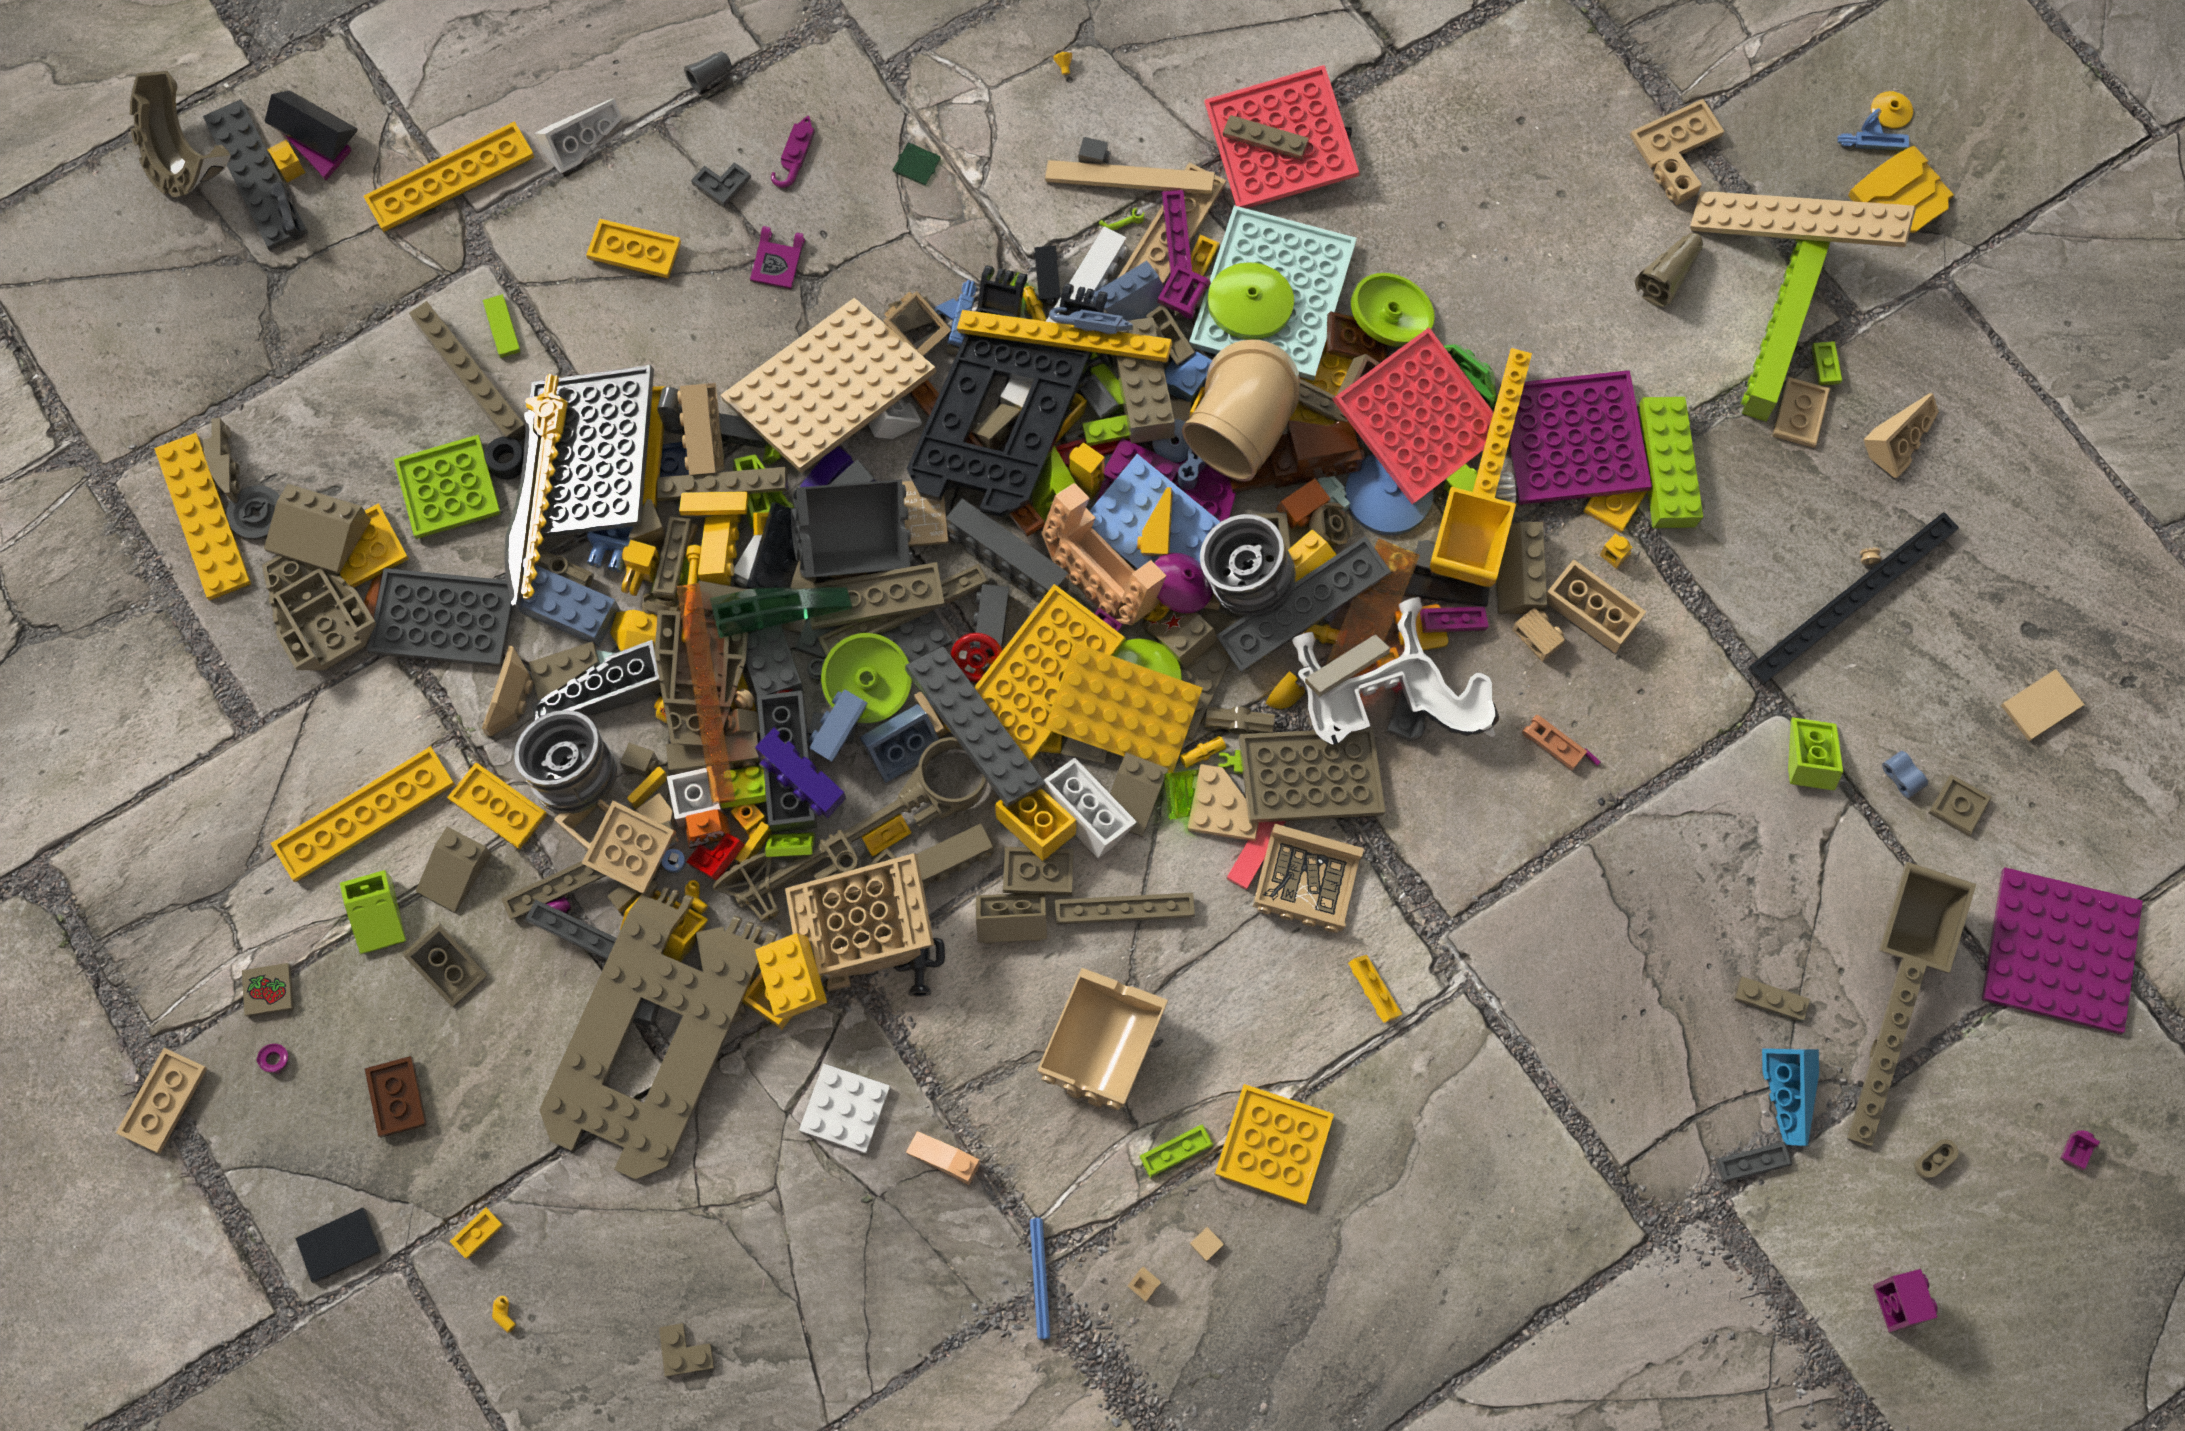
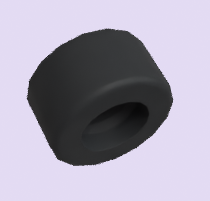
(496, 449)

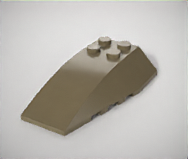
(315, 614)
(675, 678)

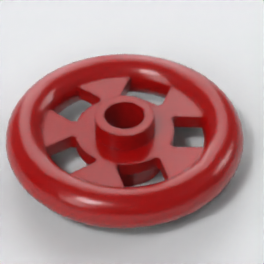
(964, 644)

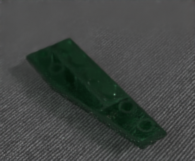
(774, 606)

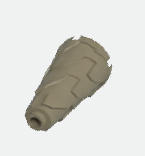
(1668, 270)

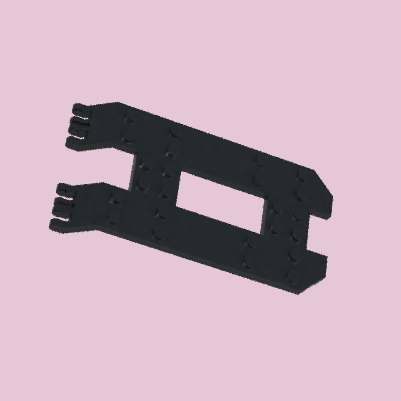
(1055, 377)

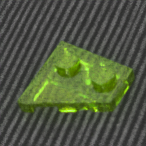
(1180, 792)

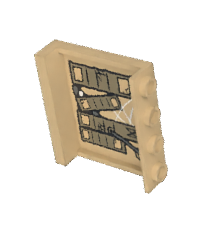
(1307, 878)

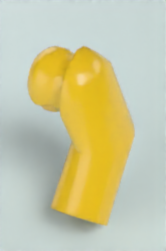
(692, 889)
(500, 1313)

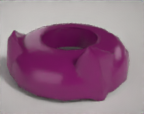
(268, 1050)

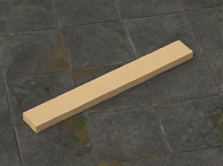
(1130, 177)

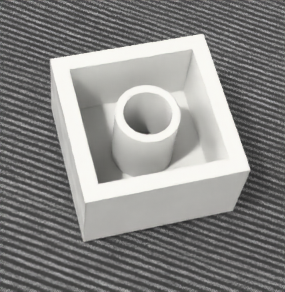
(690, 794)

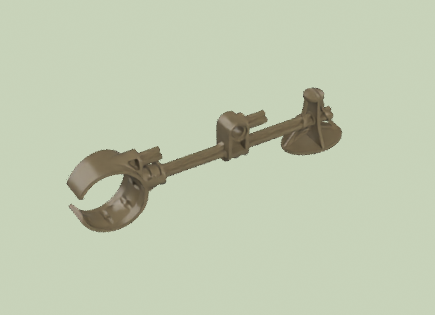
(838, 846)

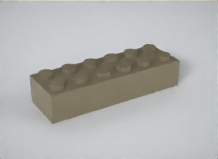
(1145, 392)

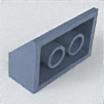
(1133, 293)
(837, 724)
(899, 742)

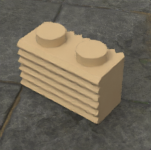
(1539, 633)

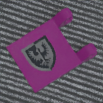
(776, 262)

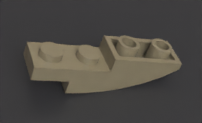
(219, 459)

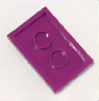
(1127, 451)

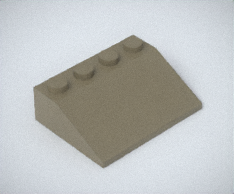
(315, 528)

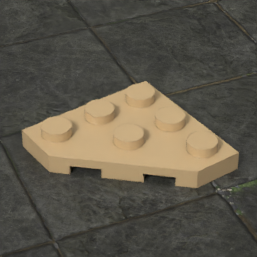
(1220, 806)

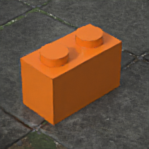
(1303, 503)

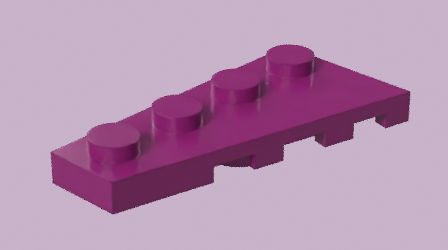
(320, 163)

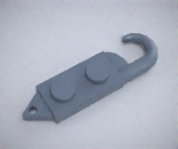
(1091, 320)

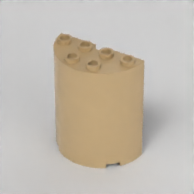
(1101, 1039)

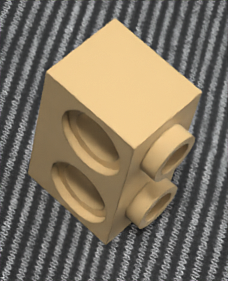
(1681, 177)

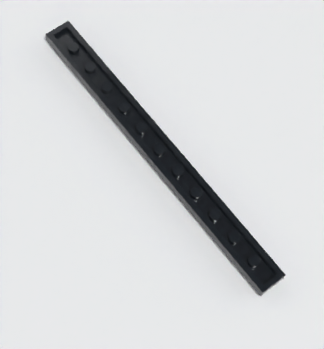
(1853, 598)

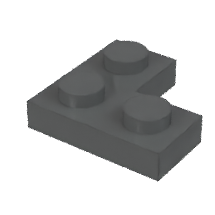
(721, 188)

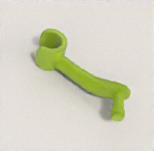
(1136, 219)

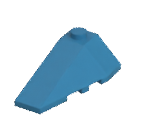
(1793, 1088)

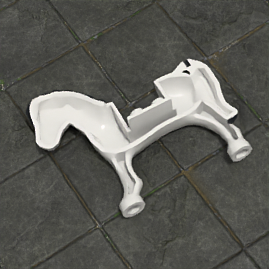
(1421, 683)

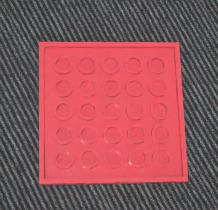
(1296, 104)
(1418, 415)

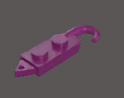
(795, 151)

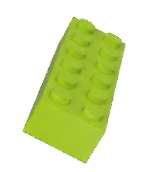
(1670, 462)

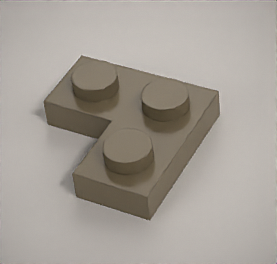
(679, 1358)

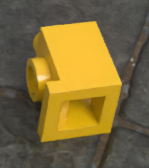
(1619, 548)
(750, 821)

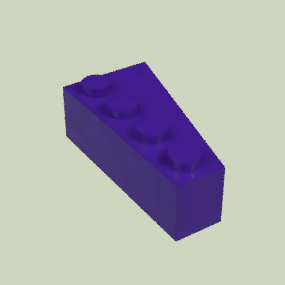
(799, 774)

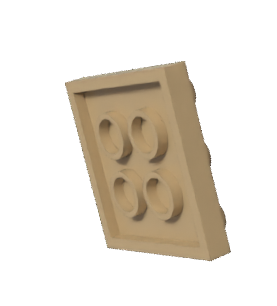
(628, 847)

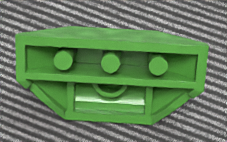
(1478, 373)

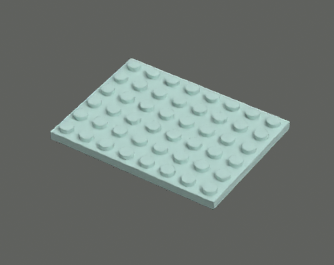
(1310, 261)

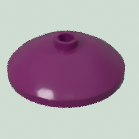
(1185, 583)

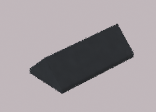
(308, 124)

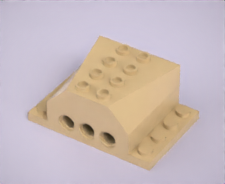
(863, 917)

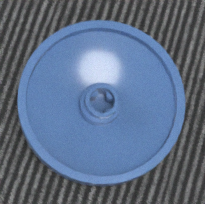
(1380, 503)

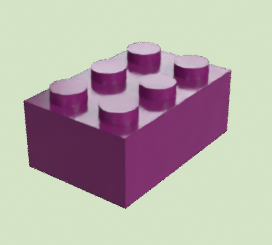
(1905, 1300)

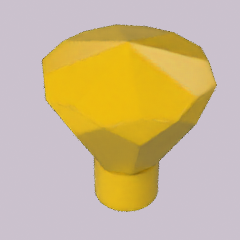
(1063, 60)

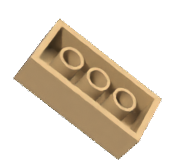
(701, 428)
(1594, 606)

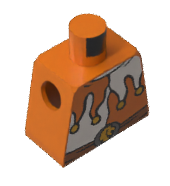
(706, 828)

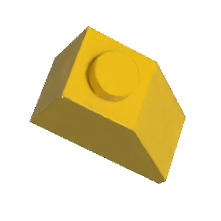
(286, 160)

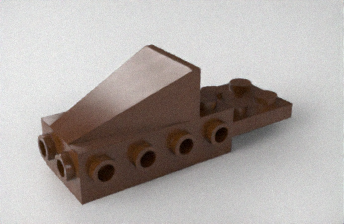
(1308, 454)

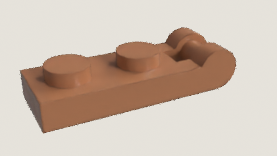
(1554, 742)

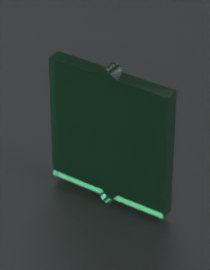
(916, 163)

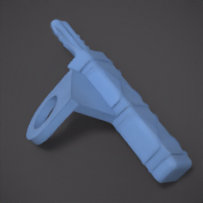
(1873, 136)
(953, 310)

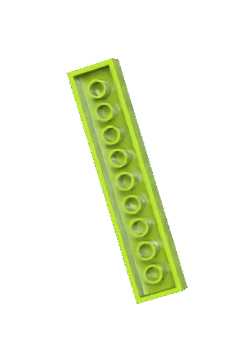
(1784, 328)

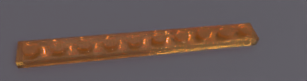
(705, 694)

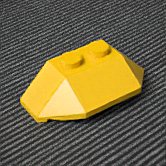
(633, 628)

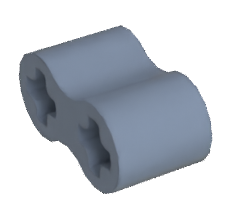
(1192, 468)
(1905, 774)

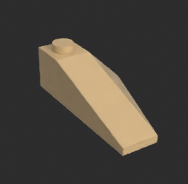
(1896, 438)

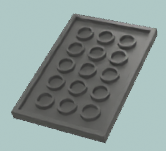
(441, 617)

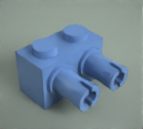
(610, 540)

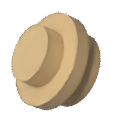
(743, 699)

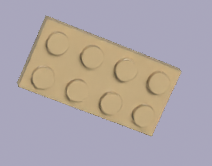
(1677, 133)
(161, 1100)

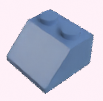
(1188, 377)

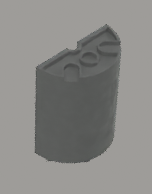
(850, 528)

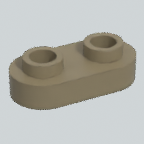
(1935, 1159)

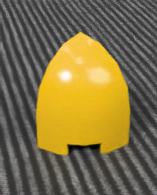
(1285, 693)

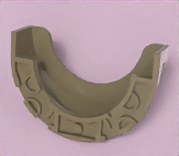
(164, 150)

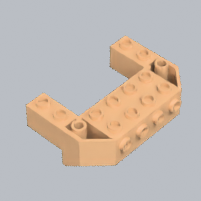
(1094, 564)

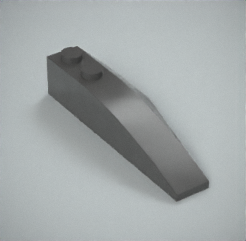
(613, 684)

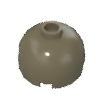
(1332, 524)

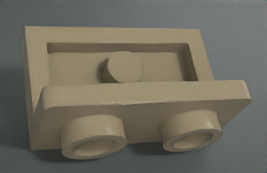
(911, 316)

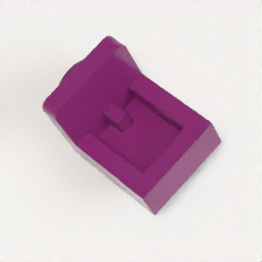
(2079, 1149)

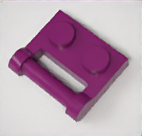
(1177, 288)

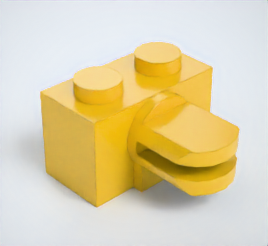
(641, 564)

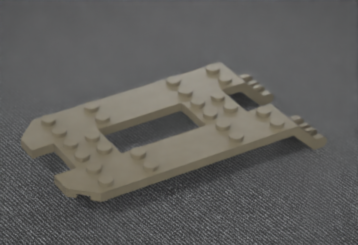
(639, 971)

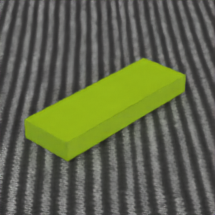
(501, 326)
(1176, 1150)

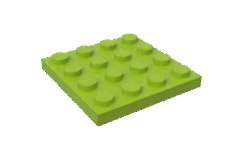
(447, 486)

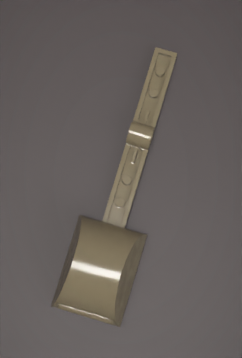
(1923, 933)

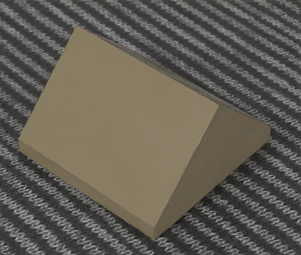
(650, 530)

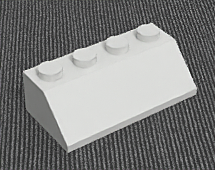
(1098, 816)

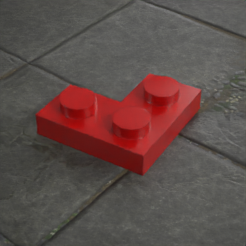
(715, 862)

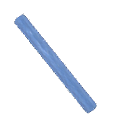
(1040, 1279)

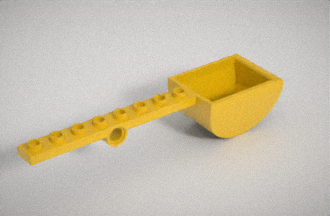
(1475, 522)

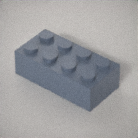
(570, 606)

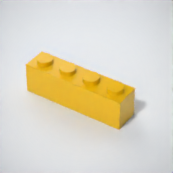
(719, 549)

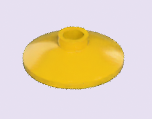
(1893, 117)

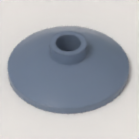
(1166, 449)

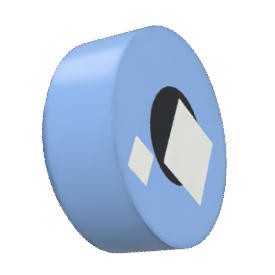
(673, 861)

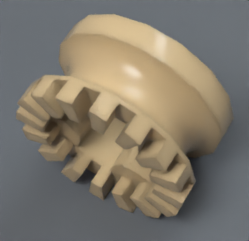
(1870, 556)

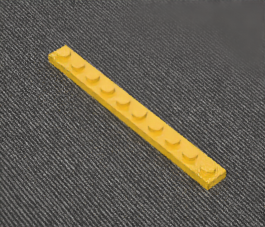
(1064, 336)

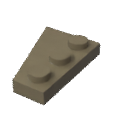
(557, 669)

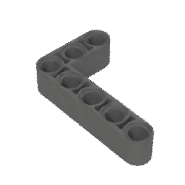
(732, 427)

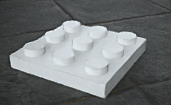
(844, 1108)

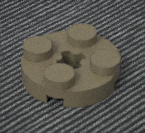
(653, 604)

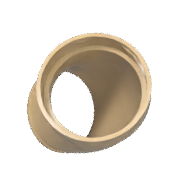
(1245, 408)

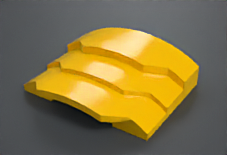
(1906, 181)

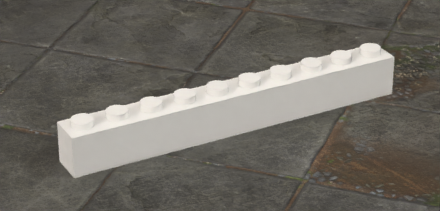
(1091, 274)

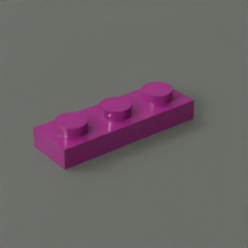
(1454, 619)

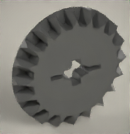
(240, 513)

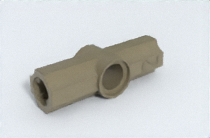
(571, 571)
(1239, 720)

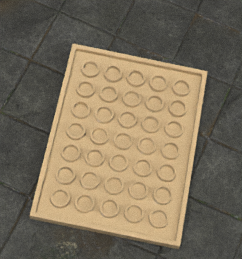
(828, 384)

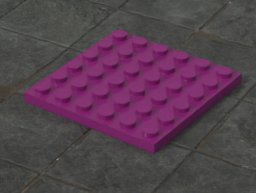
(1578, 439)
(2062, 950)

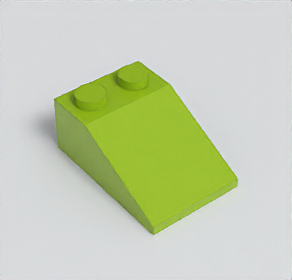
(1814, 754)

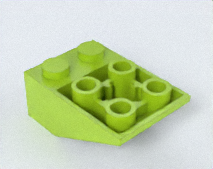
(1053, 481)
(373, 911)

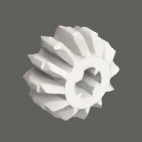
(1506, 487)

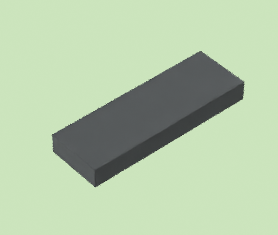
(1753, 1162)

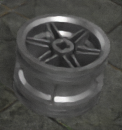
(1258, 575)
(565, 762)

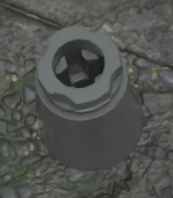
(707, 70)

